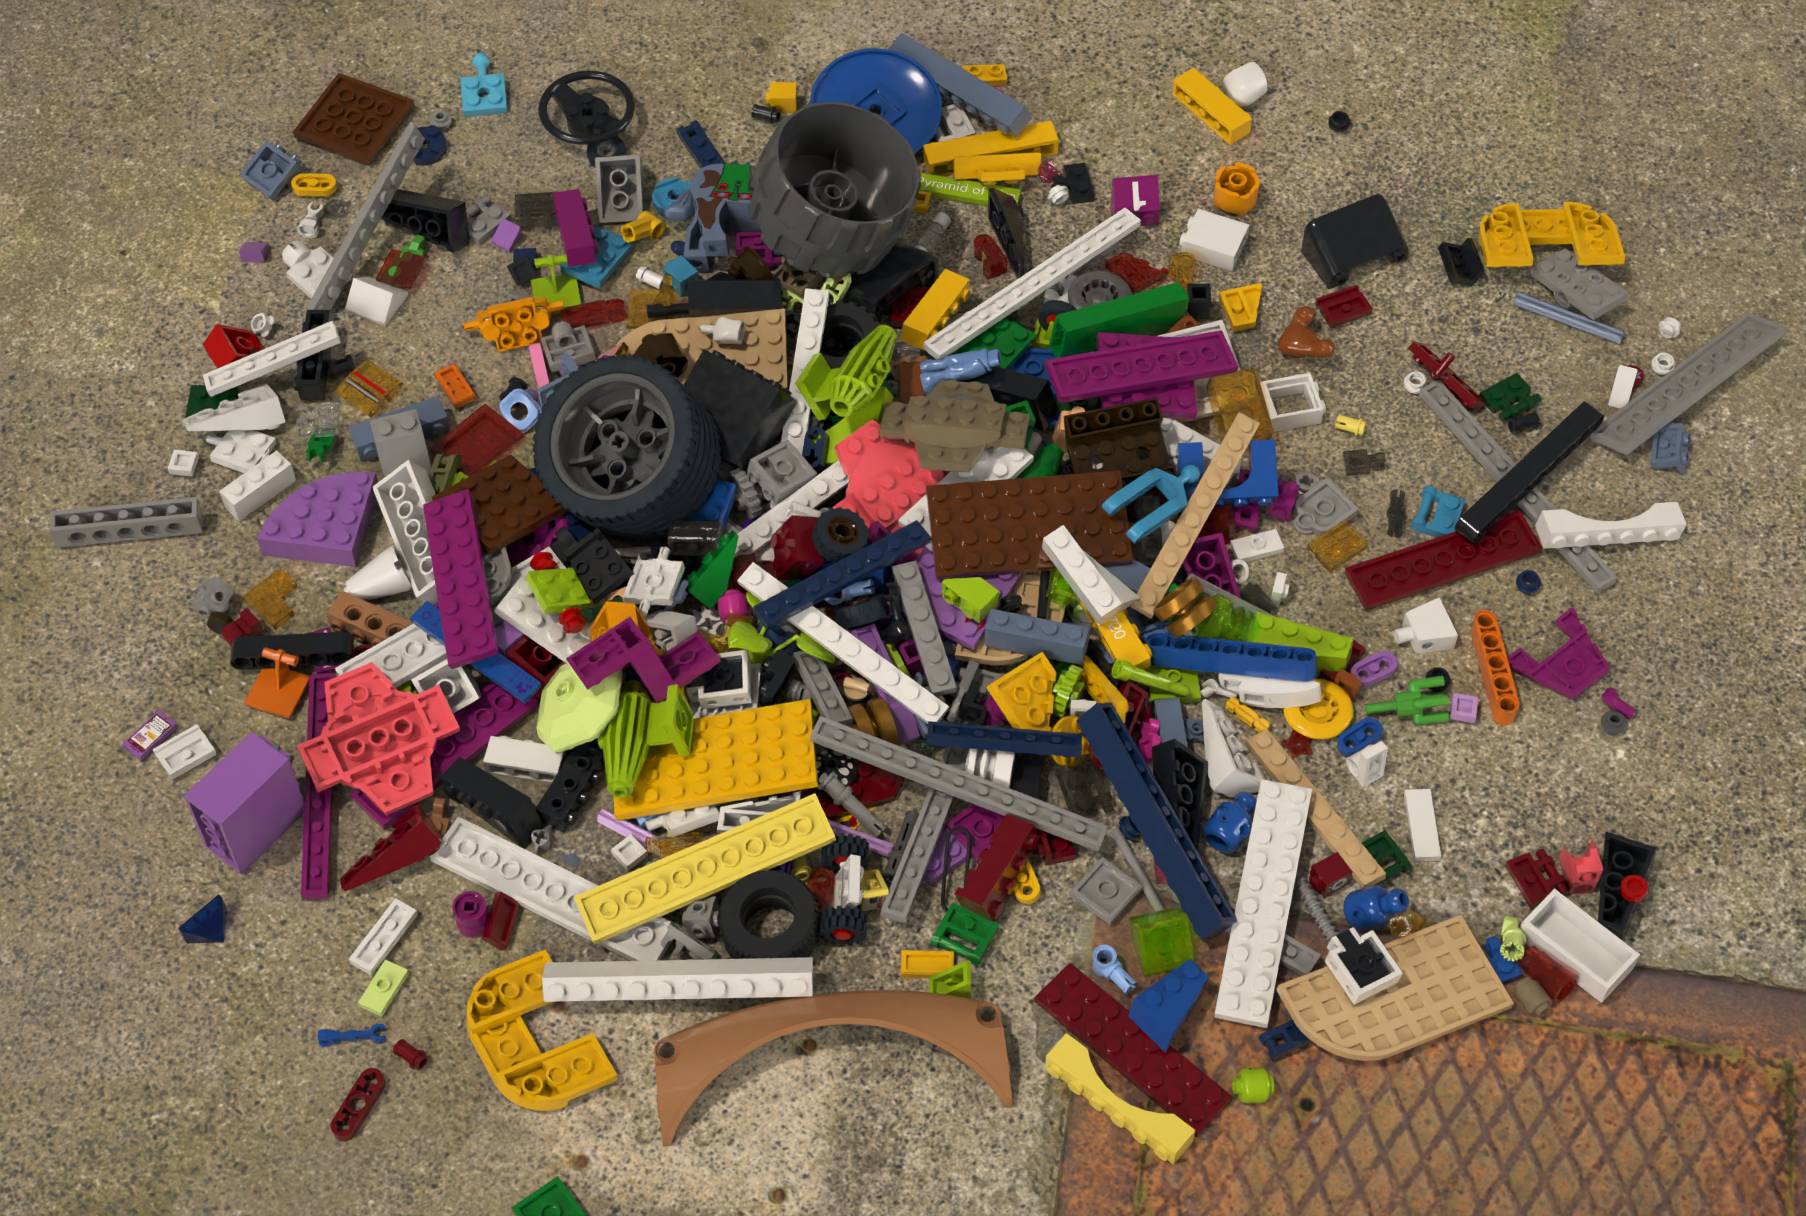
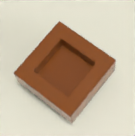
(1349, 683)

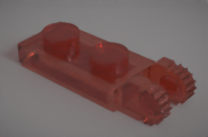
(594, 313)

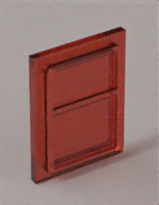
(479, 440)

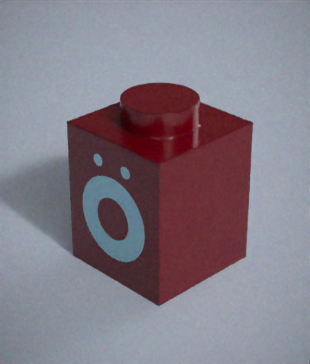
(1330, 875)

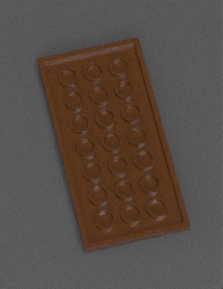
(1002, 523)

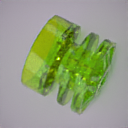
(1227, 625)

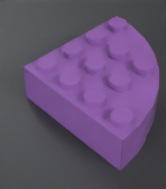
(322, 520)

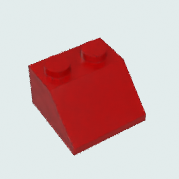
(230, 344)

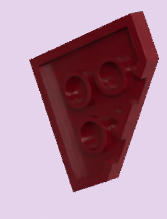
(870, 788)

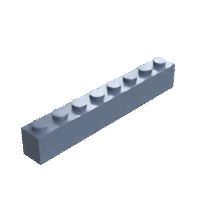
(966, 88)

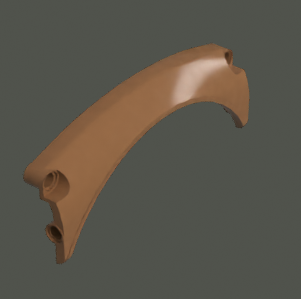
(715, 1044)

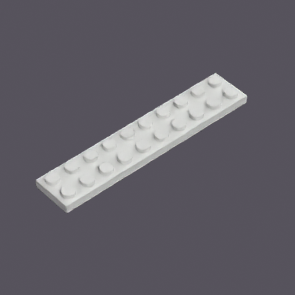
(414, 650)
(538, 886)
(1263, 904)

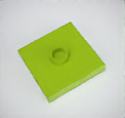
(1181, 676)

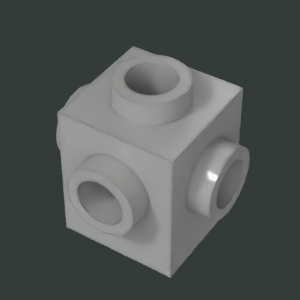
(211, 597)
(702, 917)

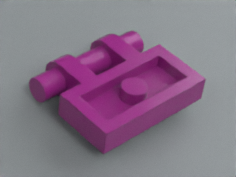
(754, 241)

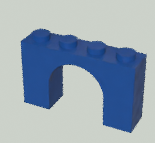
(1259, 487)

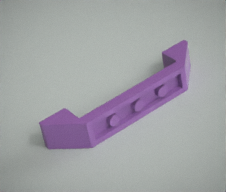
(902, 717)

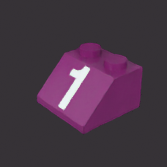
(1137, 195)

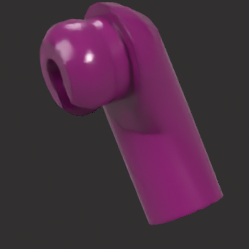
(1611, 699)

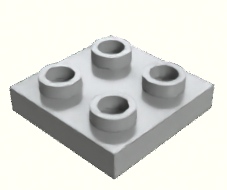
(569, 340)

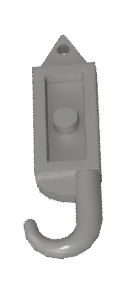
(965, 677)

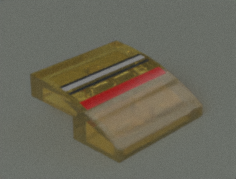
(368, 387)

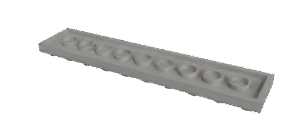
(1687, 383)

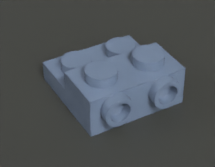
(271, 169)

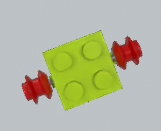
(558, 591)

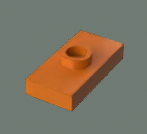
(455, 386)

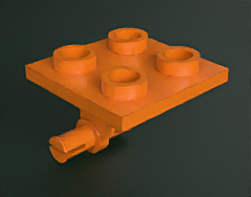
(278, 688)

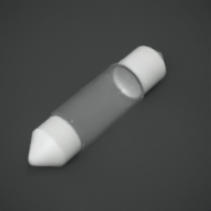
(933, 232)

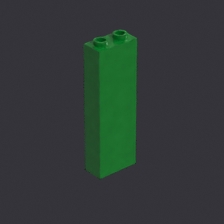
(1141, 313)

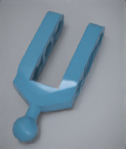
(1168, 484)

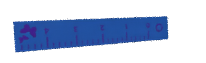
(495, 667)

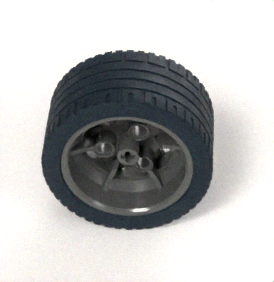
(672, 469)

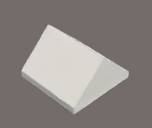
(374, 300)

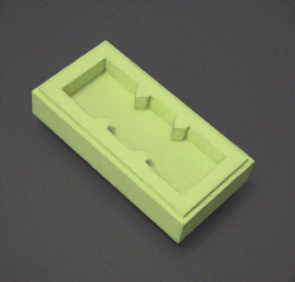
(383, 988)

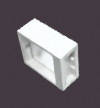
(1289, 386)

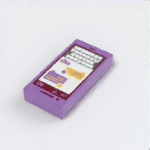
(149, 735)

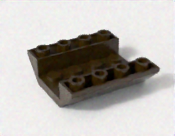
(1115, 436)

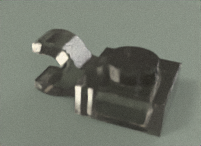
(1359, 462)

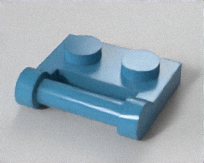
(1446, 515)

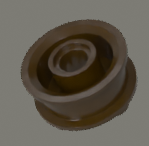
(748, 266)

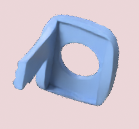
(526, 397)

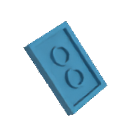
(611, 254)

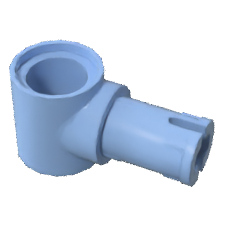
(852, 591)
(1113, 969)

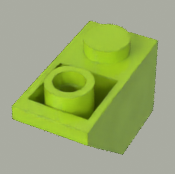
(971, 595)

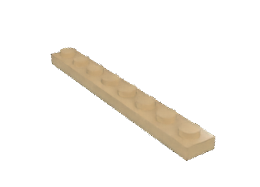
(1320, 813)

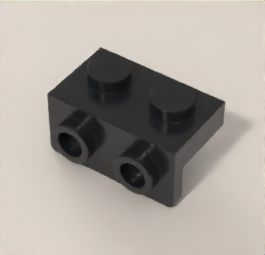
(1461, 262)

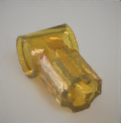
(1406, 923)

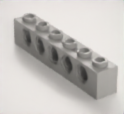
(125, 522)

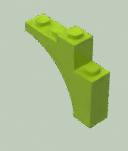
(850, 424)

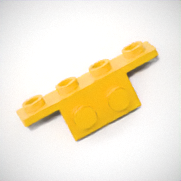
(997, 167)

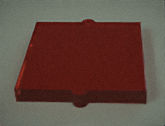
(407, 268)

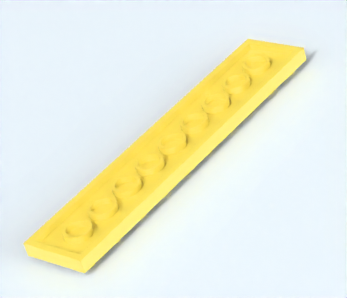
(704, 868)

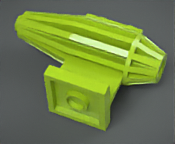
(855, 382)
(642, 725)

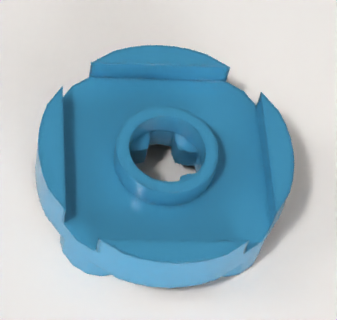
(664, 190)

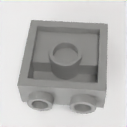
(780, 471)

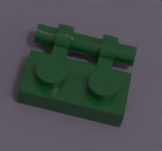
(1506, 392)

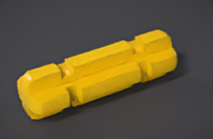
(1247, 715)

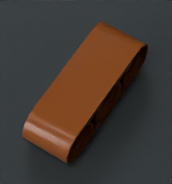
(910, 381)

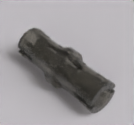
(1396, 513)

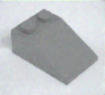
(619, 188)
(399, 440)

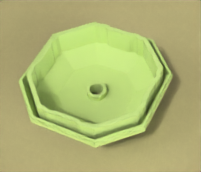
(573, 714)

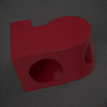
(244, 626)

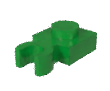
(320, 445)

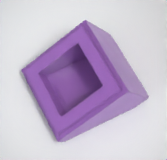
(507, 235)
(253, 252)

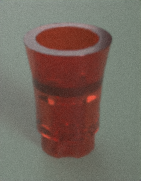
(1550, 974)

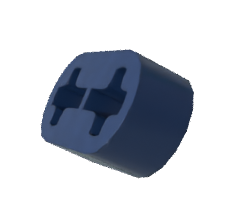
(818, 449)

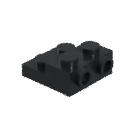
(775, 676)

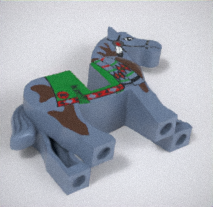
(721, 205)

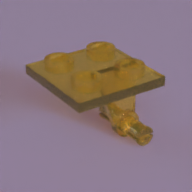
(639, 299)

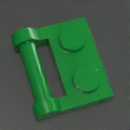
(968, 927)

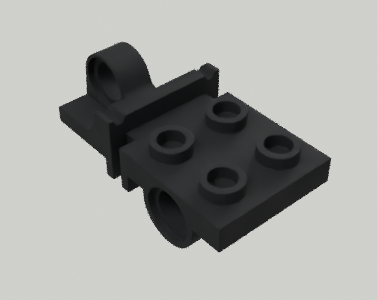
(593, 561)

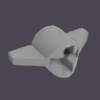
(541, 840)

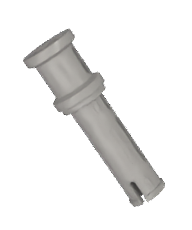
(843, 796)

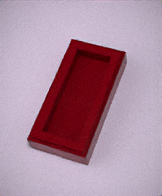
(500, 921)

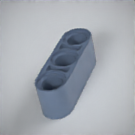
(1170, 718)

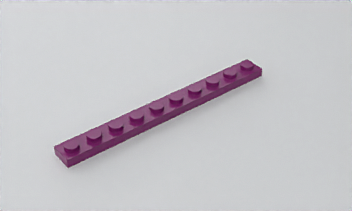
(316, 805)

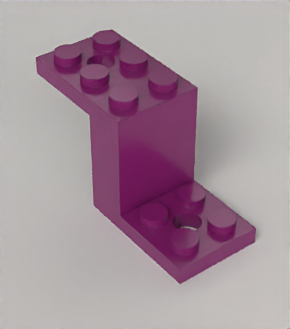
(629, 645)

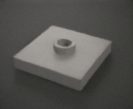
(1106, 890)

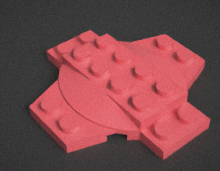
(882, 476)
(378, 738)

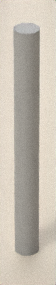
(1137, 870)

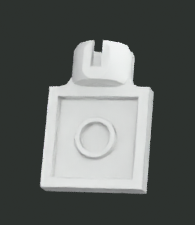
(306, 266)

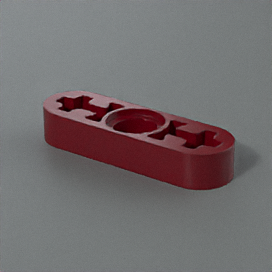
(354, 1124)

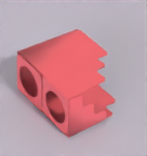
(1581, 872)

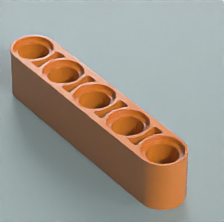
(1494, 677)

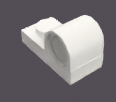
(1368, 763)

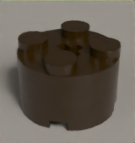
(665, 351)

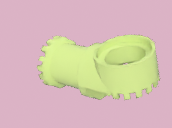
(1512, 938)

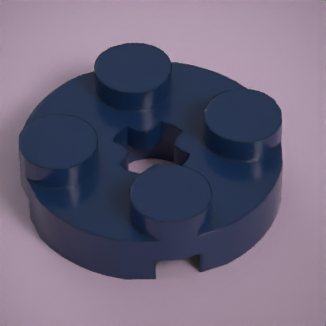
(435, 146)

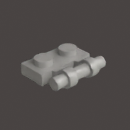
(487, 222)

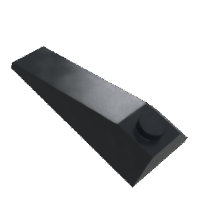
(1006, 222)

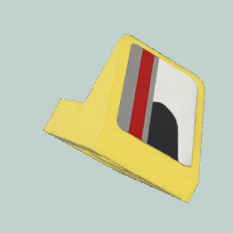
(873, 890)

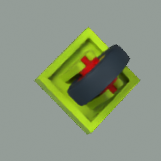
(1046, 321)

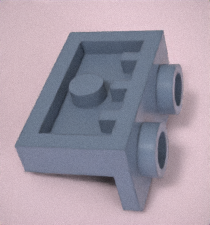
(1671, 447)

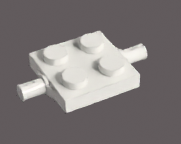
(241, 449)
(654, 581)
(685, 820)

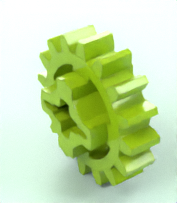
(1067, 688)

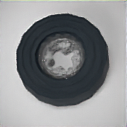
(614, 146)

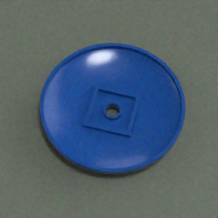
(887, 83)

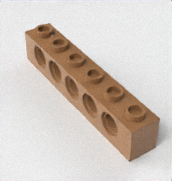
(368, 616)

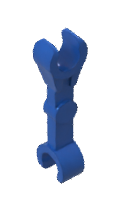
(329, 1037)

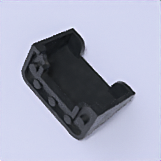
(1351, 239)
(892, 278)

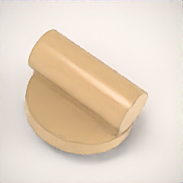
(856, 688)

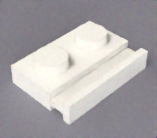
(184, 752)

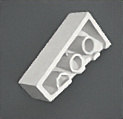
(1091, 582)

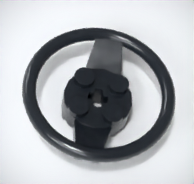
(586, 114)

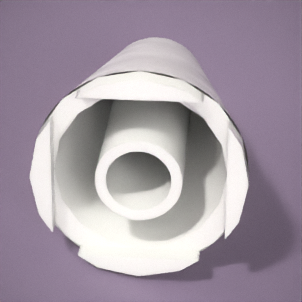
(380, 577)

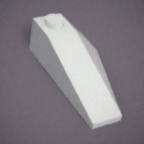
(253, 410)
(1227, 760)

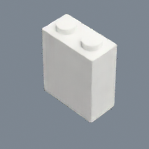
(1214, 239)

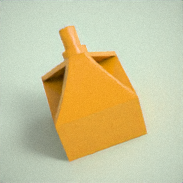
(616, 612)

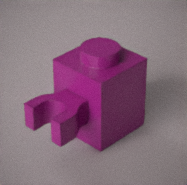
(1286, 500)

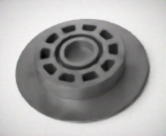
(1099, 288)

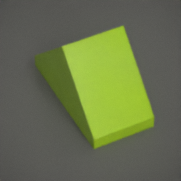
(953, 981)

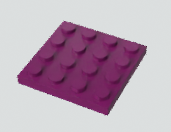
(1174, 399)

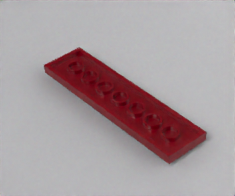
(1440, 562)
(1109, 1032)

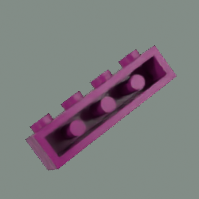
(575, 227)

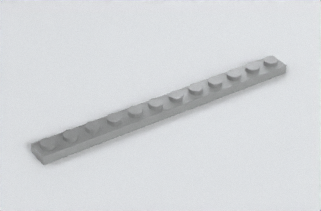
(1498, 464)
(958, 783)
(927, 828)

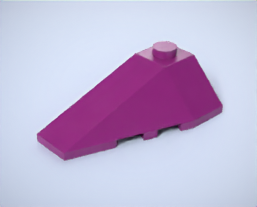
(1211, 562)

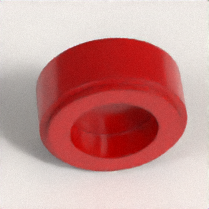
(1634, 888)

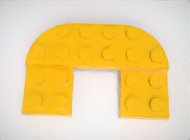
(1511, 231)
(509, 1051)

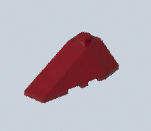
(409, 842)

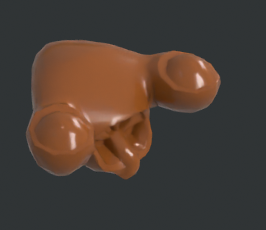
(1302, 341)

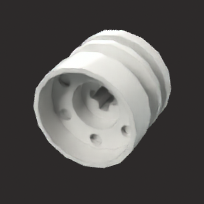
(992, 766)

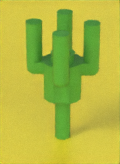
(1414, 702)

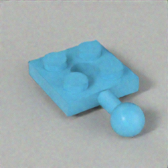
(475, 85)

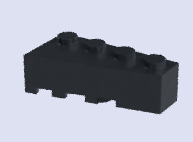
(430, 216)

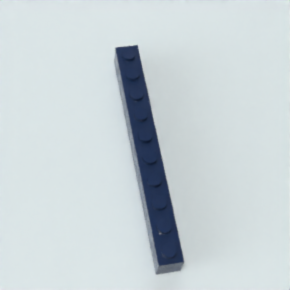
(1156, 821)

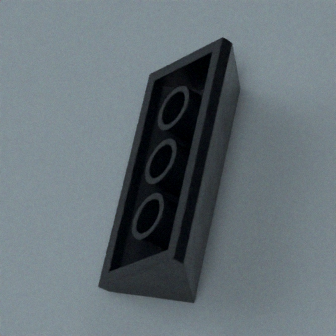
(732, 296)

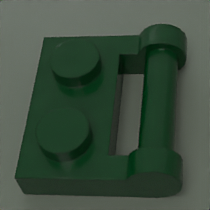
(1384, 848)

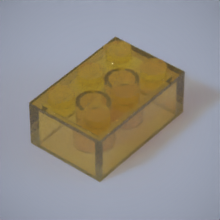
(1238, 393)

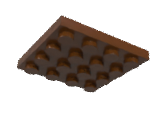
(354, 119)
(506, 502)

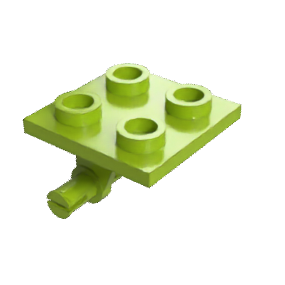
(555, 287)

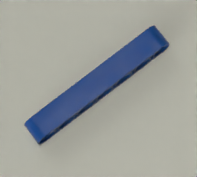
(1233, 657)

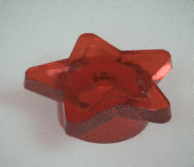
(1296, 750)

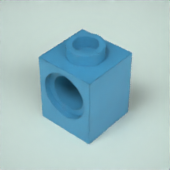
(681, 272)

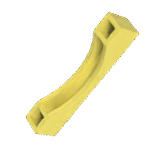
(1160, 1131)

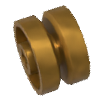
(1185, 607)
(875, 720)

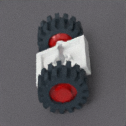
(844, 921)

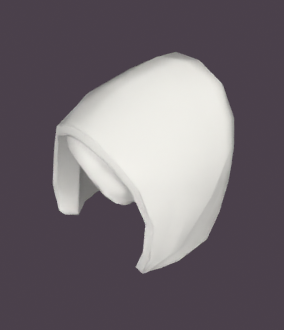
(1246, 84)

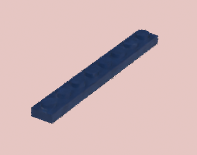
(841, 575)

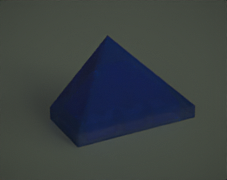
(206, 924)

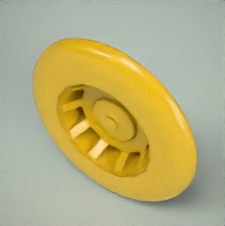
(1316, 719)

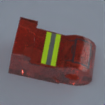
(990, 255)

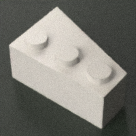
(741, 813)

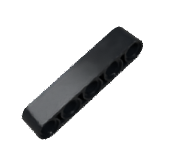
(311, 649)

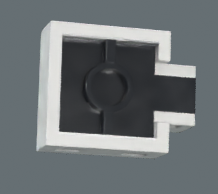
(725, 683)
(1361, 964)

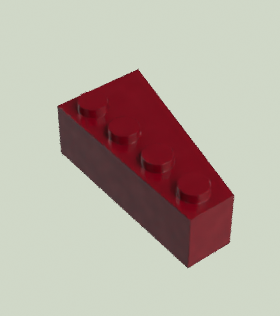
(998, 868)

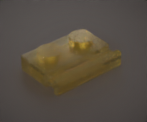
(1337, 546)

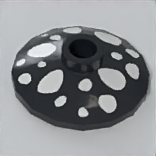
(844, 767)

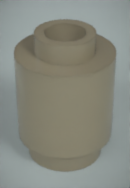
(1533, 997)

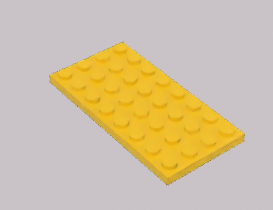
(729, 761)

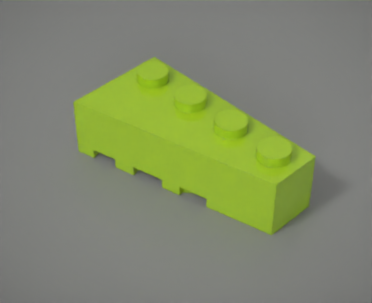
(1331, 648)

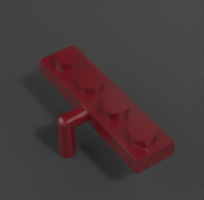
(1440, 370)

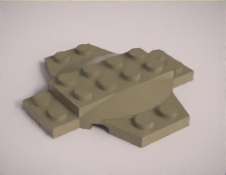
(954, 425)

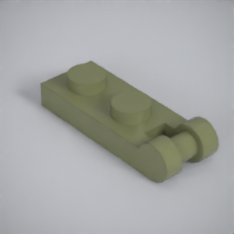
(444, 471)

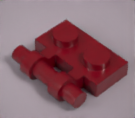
(1530, 879)

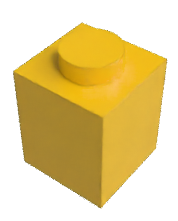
(783, 96)

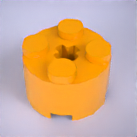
(1236, 189)

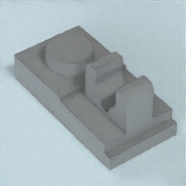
(697, 948)

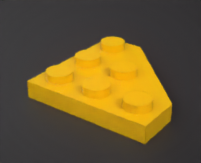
(1027, 694)

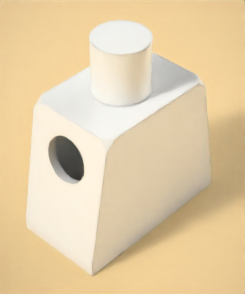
(1427, 628)

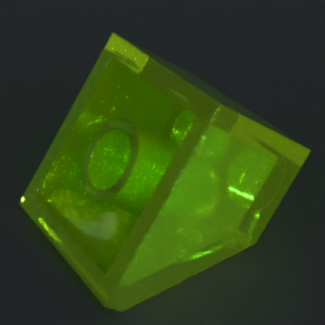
(1161, 940)

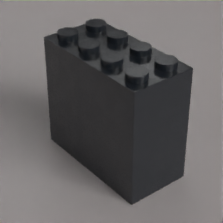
(743, 404)

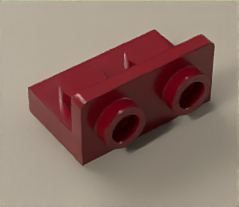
(1054, 848)

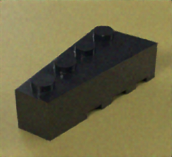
(1015, 387)
(1183, 781)
(492, 801)
(1621, 859)

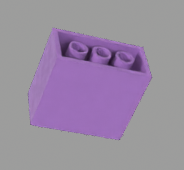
(246, 802)

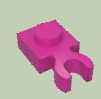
(1149, 738)

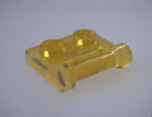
(669, 845)

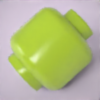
(1253, 1085)

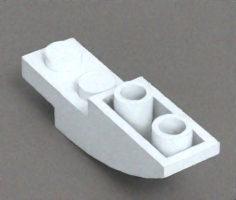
(1271, 691)

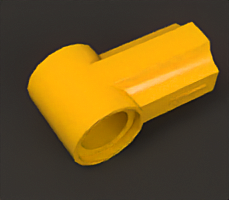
(644, 226)

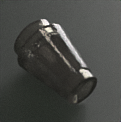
(1256, 596)

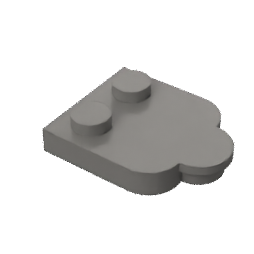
(1322, 509)

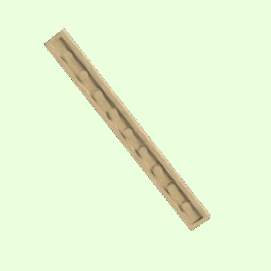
(1195, 514)

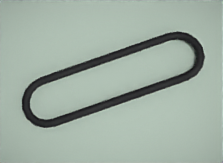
(946, 861)

